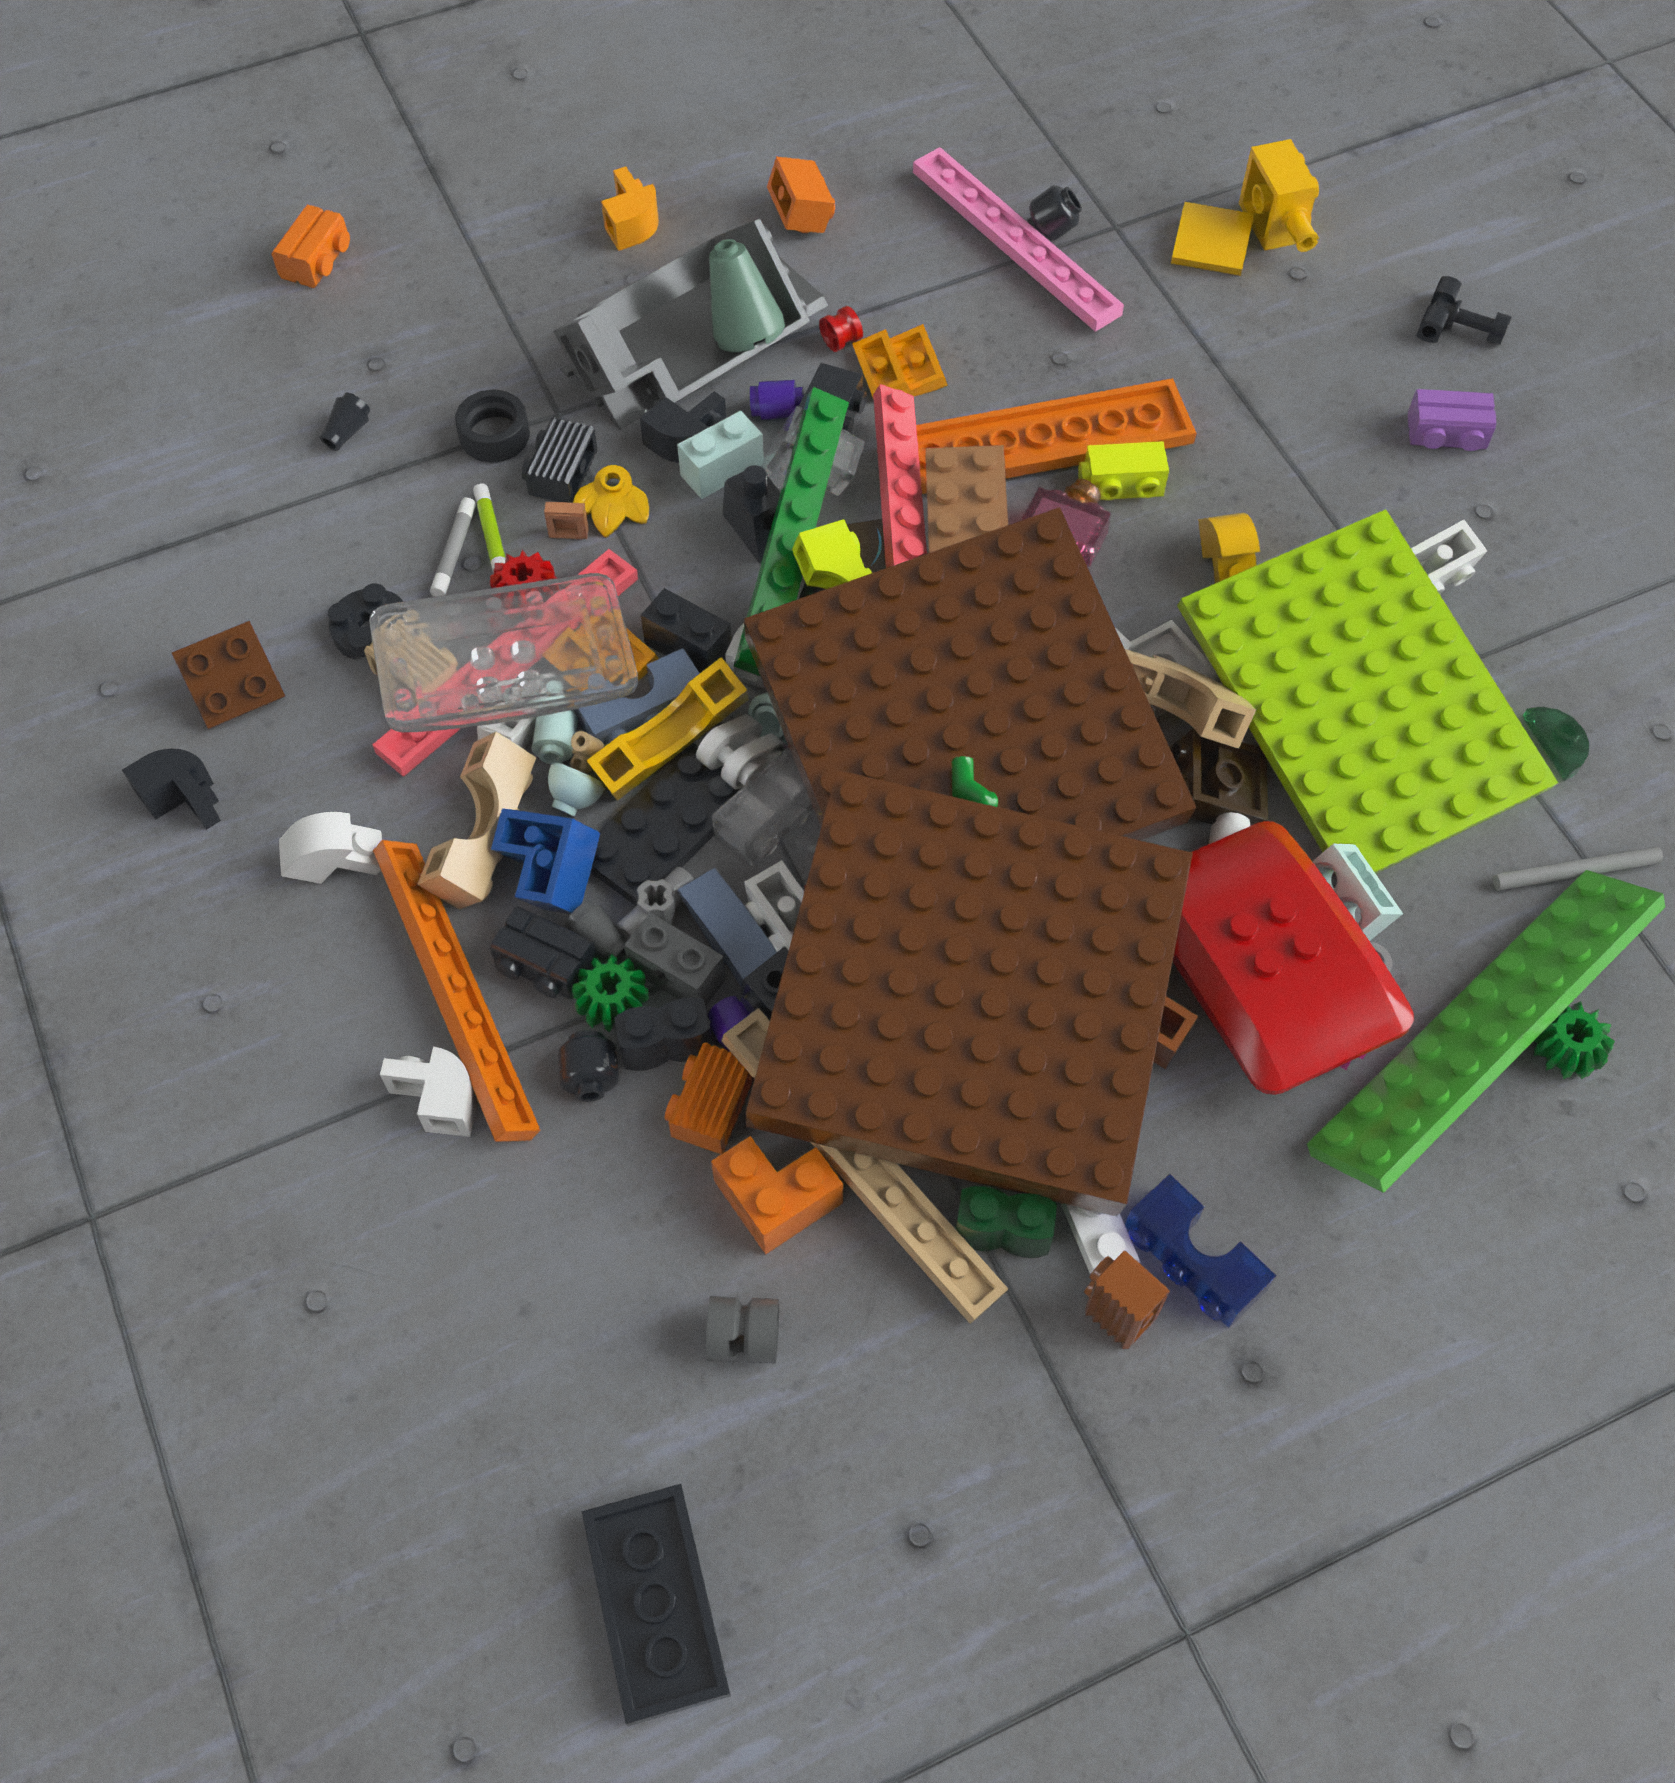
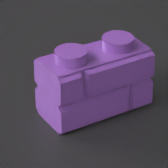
(1451, 419)

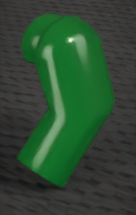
(964, 785)

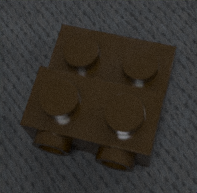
(1223, 778)

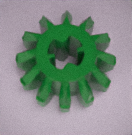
(593, 988)
(1575, 1042)

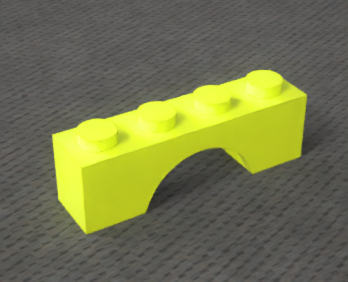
(829, 555)

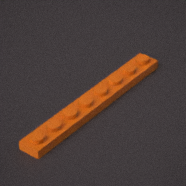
(457, 995)

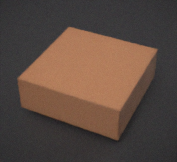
(566, 520)

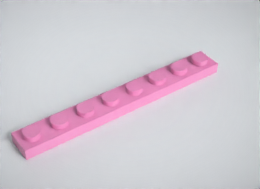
(1018, 239)

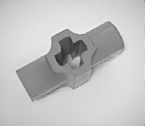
(656, 898)

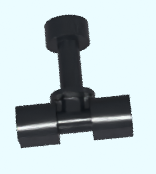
(1445, 311)

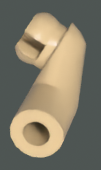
(584, 747)

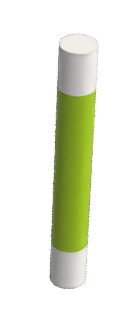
(489, 524)

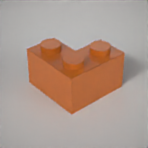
(773, 1202)

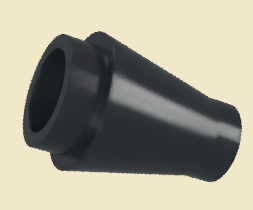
(345, 419)

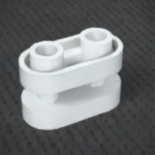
(739, 750)

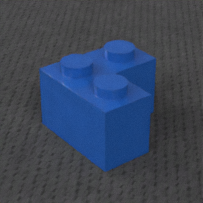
(554, 855)

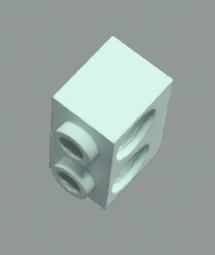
(1358, 887)

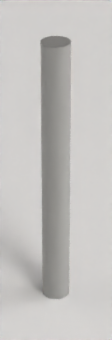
(1575, 868)

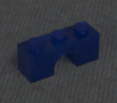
(1223, 1283)

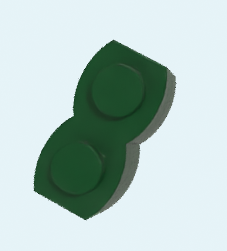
(1014, 1223)

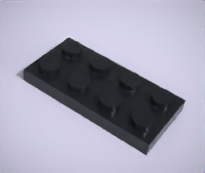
(661, 825)
(655, 1605)

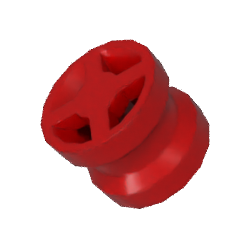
(841, 328)

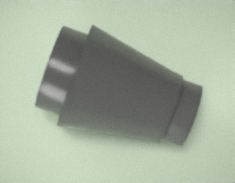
(596, 926)

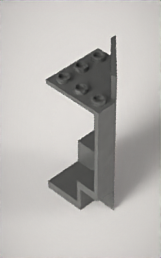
(658, 331)

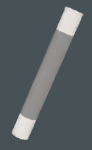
(453, 547)

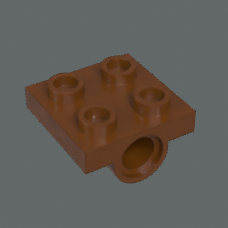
(228, 674)

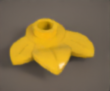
(612, 504)

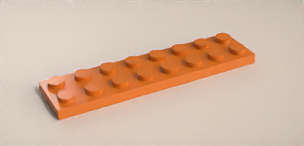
(1058, 430)

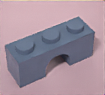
(619, 716)

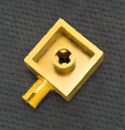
(1280, 196)

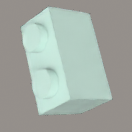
(720, 453)

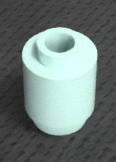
(554, 736)

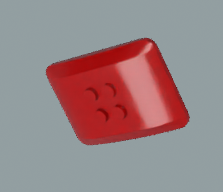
(1282, 961)

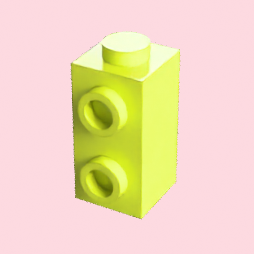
(1126, 469)

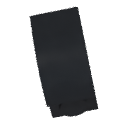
(670, 424)
(171, 778)

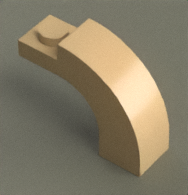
(1197, 699)

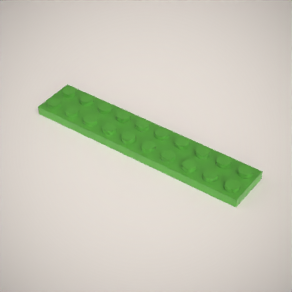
(1484, 1029)

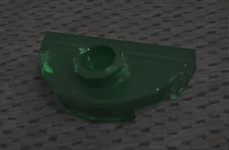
(1560, 738)

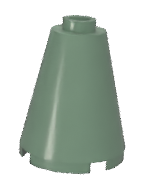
(740, 300)

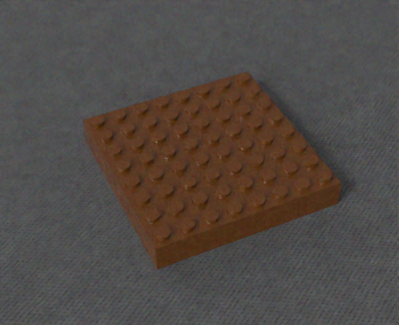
(979, 657)
(973, 993)

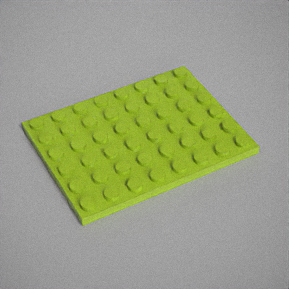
(1367, 694)

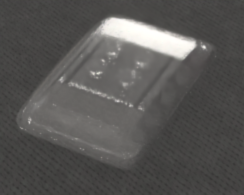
(502, 653)

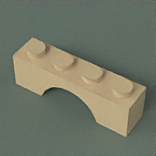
(497, 778)

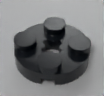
(350, 614)

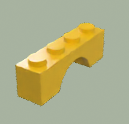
(689, 716)

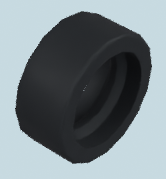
(492, 404)

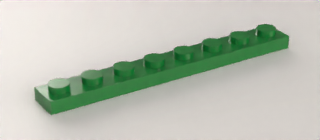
(797, 508)

